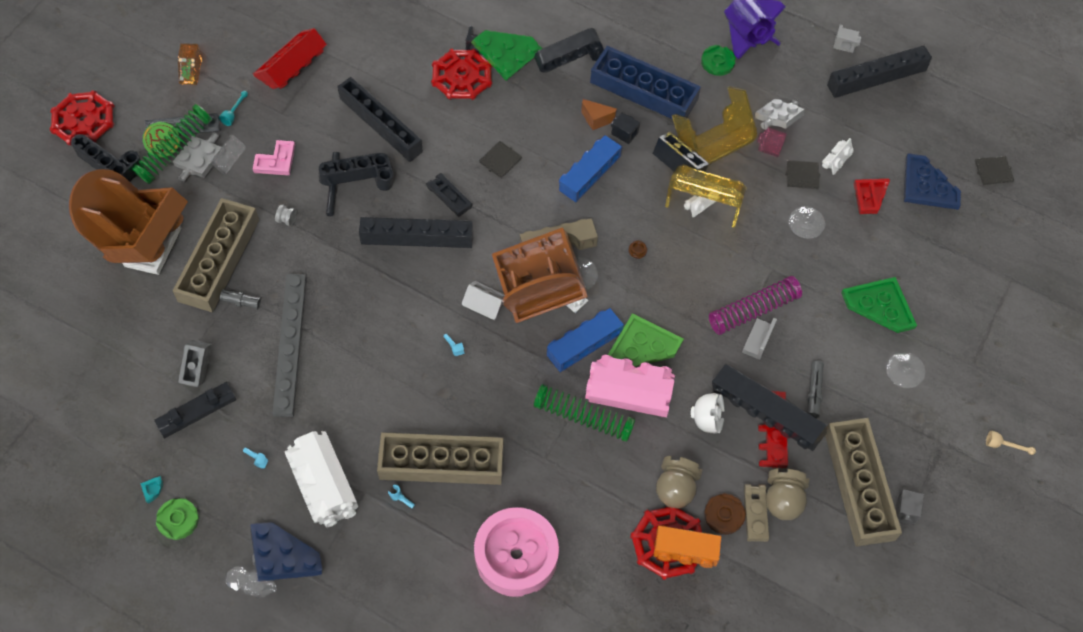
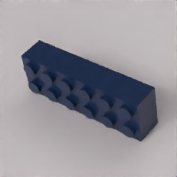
(644, 83)

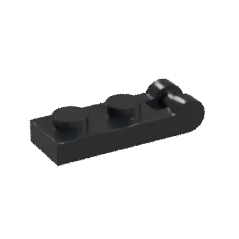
(449, 195)

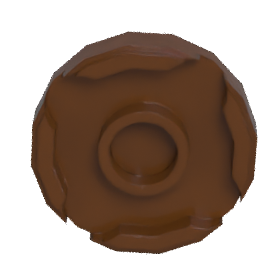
(724, 514)

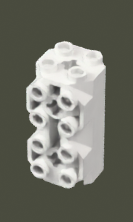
(321, 479)

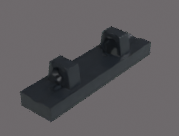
(195, 410)

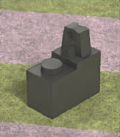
(194, 363)

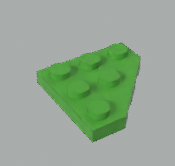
(645, 342)

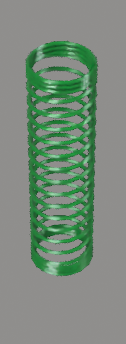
(141, 172)
(626, 431)

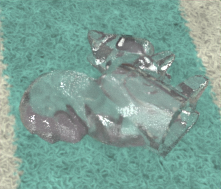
(239, 578)

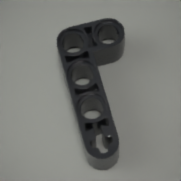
(569, 50)
(101, 159)
(358, 168)

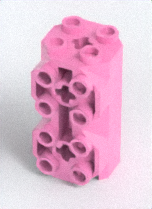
(635, 389)

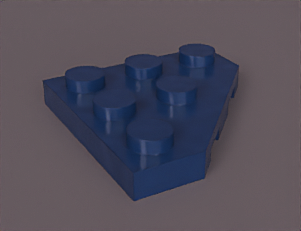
(928, 185)
(281, 554)

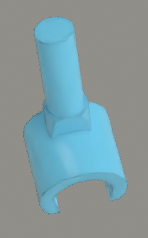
(457, 349)
(260, 459)
(398, 496)

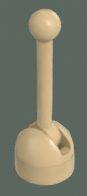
(995, 440)

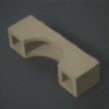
(580, 233)

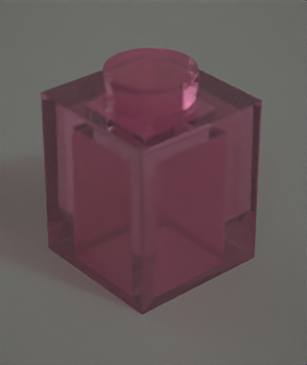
(771, 141)

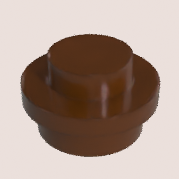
(637, 249)

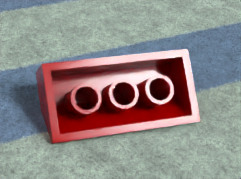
(290, 59)

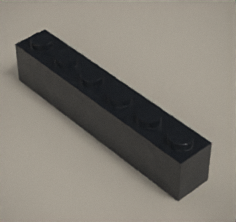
(879, 71)
(380, 119)
(416, 232)
(769, 407)

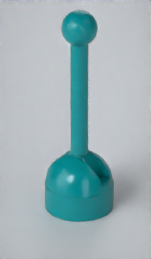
(227, 117)

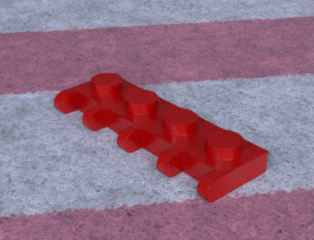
(775, 445)

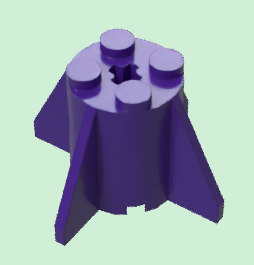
(752, 23)

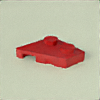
(870, 194)

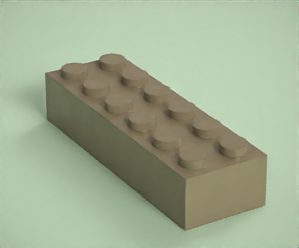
(216, 255)
(440, 458)
(862, 482)

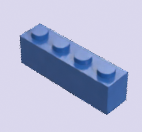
(589, 168)
(584, 339)

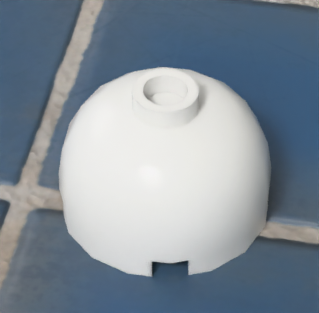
(708, 413)

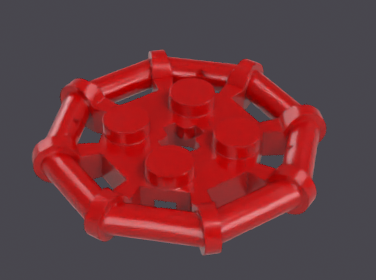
(464, 81)
(84, 109)
(638, 536)

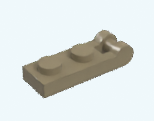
(756, 513)

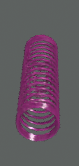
(715, 315)

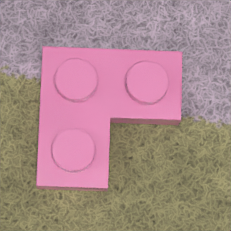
(277, 164)

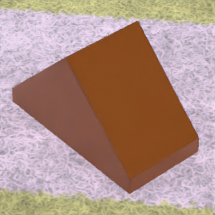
(597, 114)

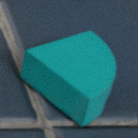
(152, 488)

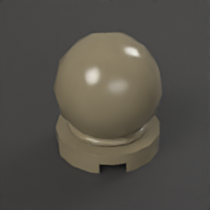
(677, 484)
(787, 495)

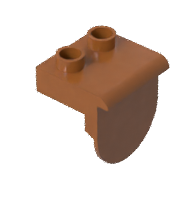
(121, 219)
(539, 275)

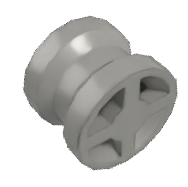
(285, 215)

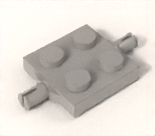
(779, 114)
(196, 157)

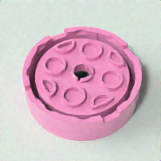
(511, 531)

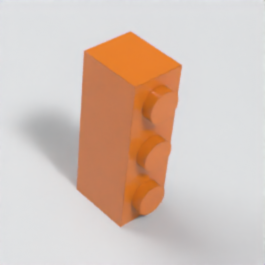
(687, 546)

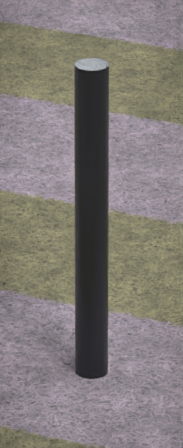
(332, 191)

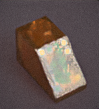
(189, 63)

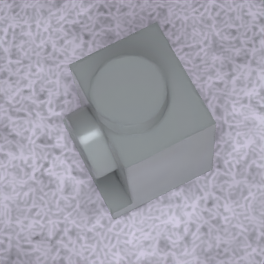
(846, 39)

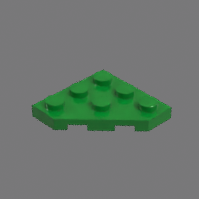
(506, 51)
(881, 303)

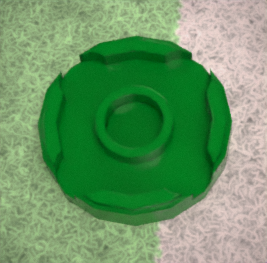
(718, 60)

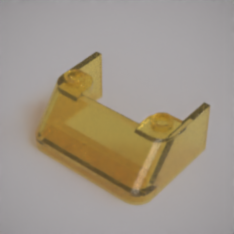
(725, 138)
(707, 186)

